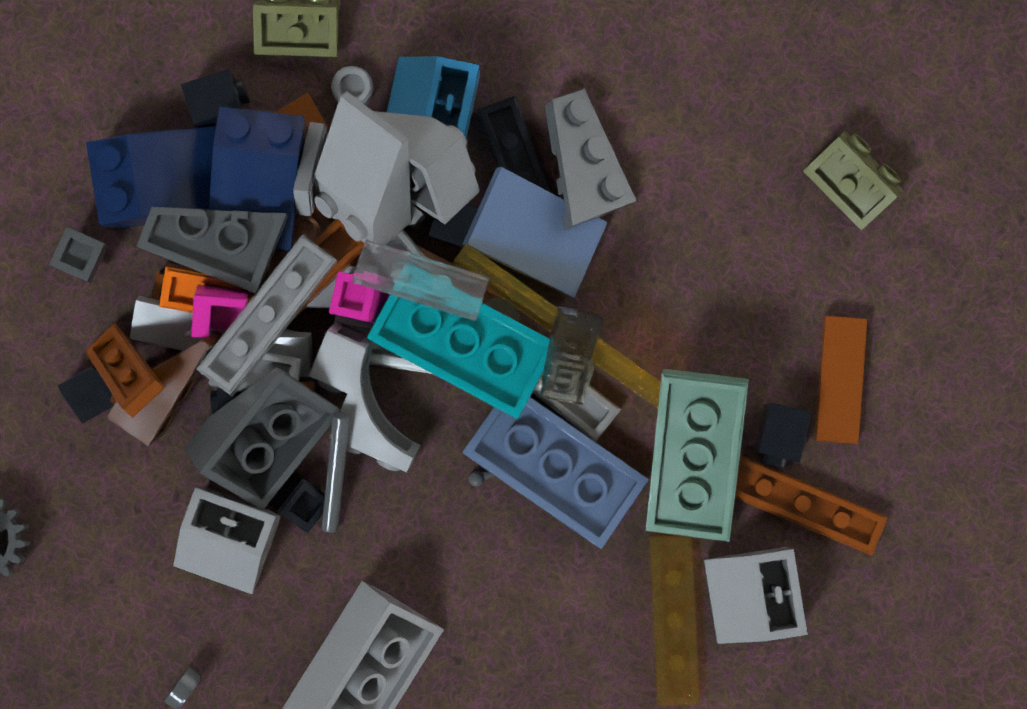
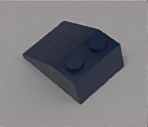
(257, 164)
(150, 171)

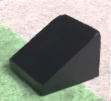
(87, 394)
(299, 502)

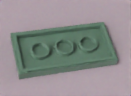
(696, 454)

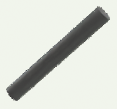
(335, 472)

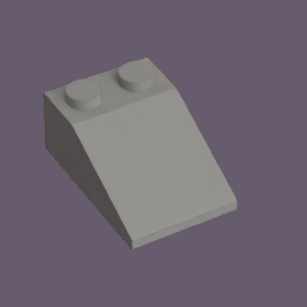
(438, 165)
(364, 174)

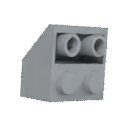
(225, 539)
(755, 596)

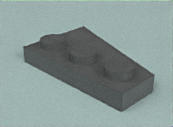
(587, 164)
(216, 242)

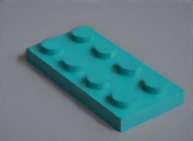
(484, 357)

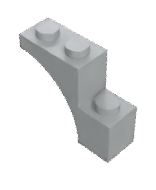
(344, 367)

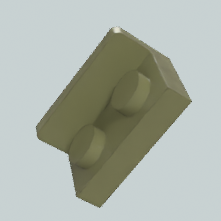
(296, 27)
(854, 179)

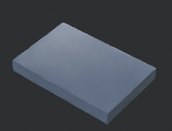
(526, 232)

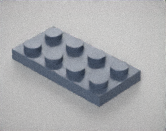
(557, 469)

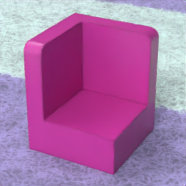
(356, 300)
(216, 308)

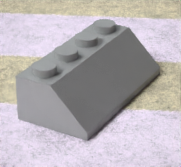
(367, 655)

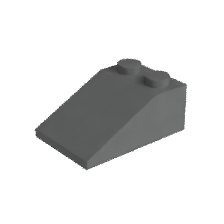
(261, 437)

